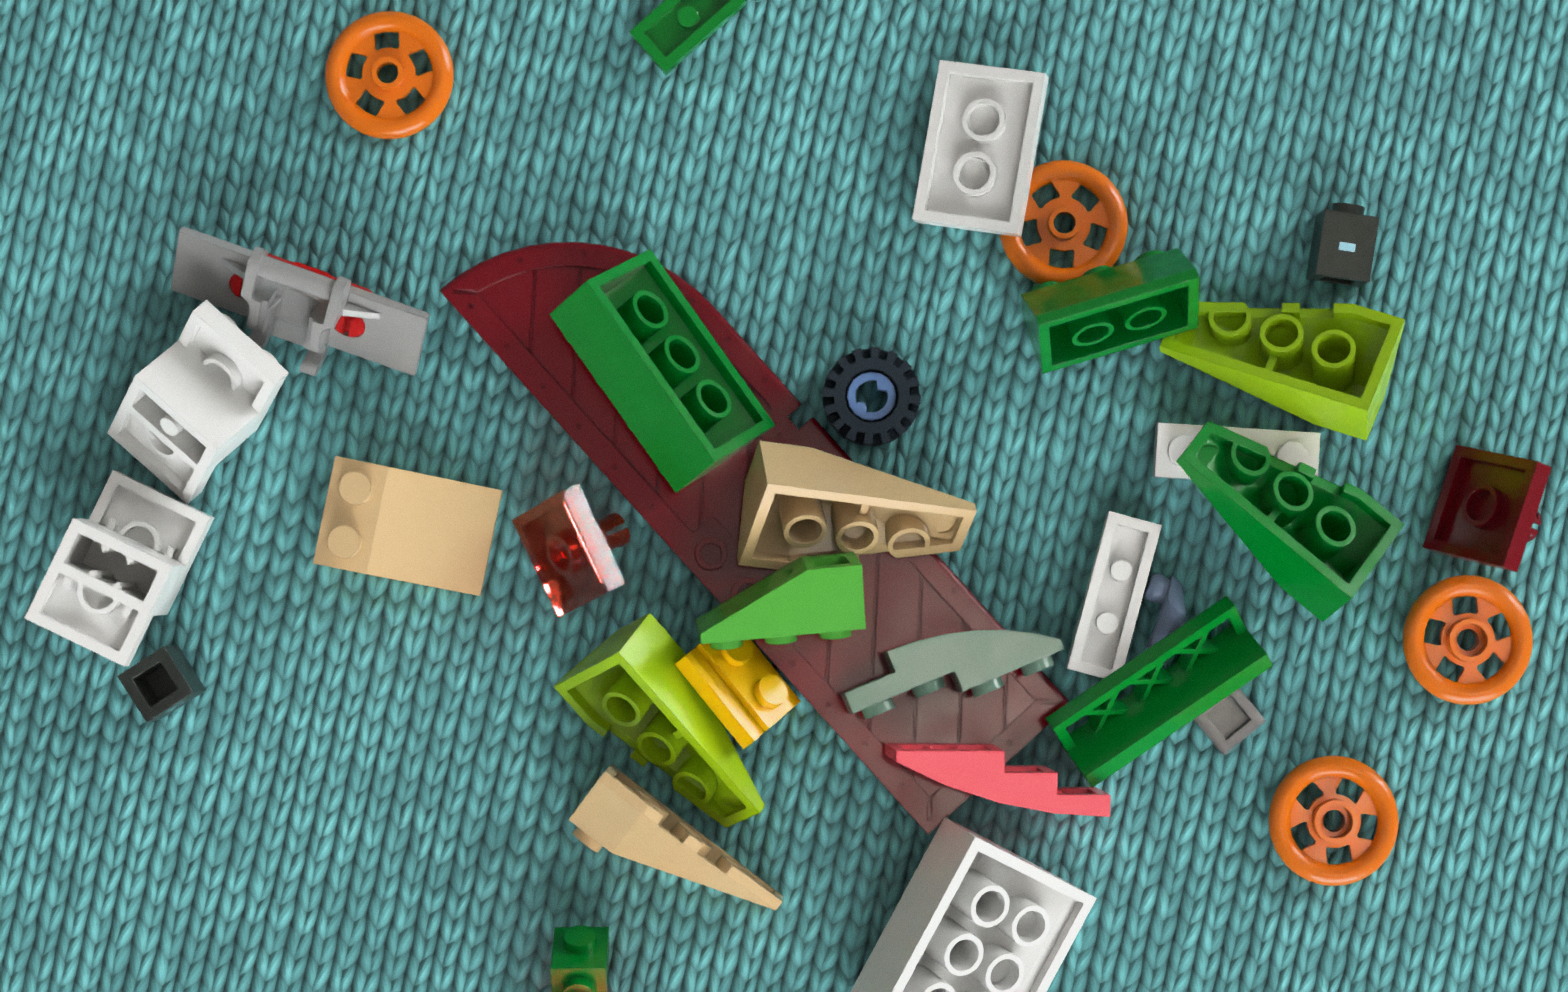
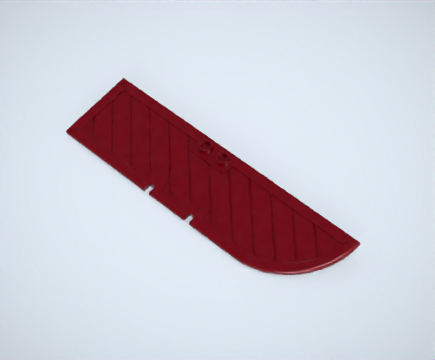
(904, 597)

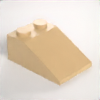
(407, 526)

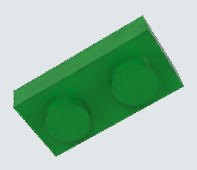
(680, 28)

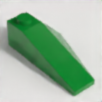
(1300, 527)

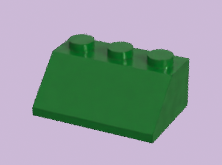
(1111, 309)

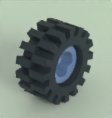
(891, 376)

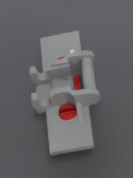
(298, 303)

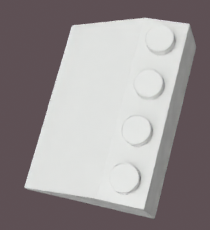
(975, 922)

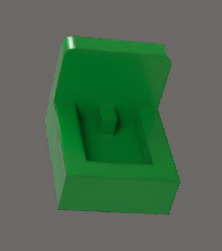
(580, 959)

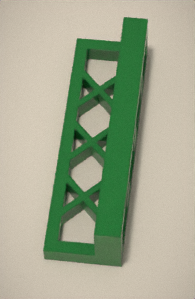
(1161, 697)

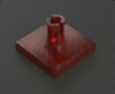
(572, 549)

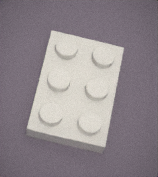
(980, 148)

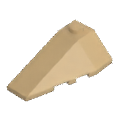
(823, 504)
(645, 830)

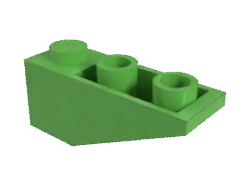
(799, 599)

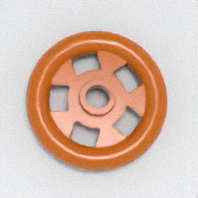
(413, 37)
(1107, 213)
(1490, 600)
(1311, 861)

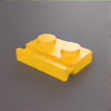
(739, 688)

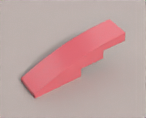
(982, 772)

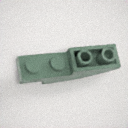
(970, 657)

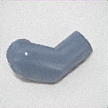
(1172, 608)

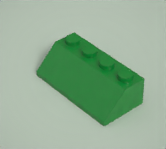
(661, 369)

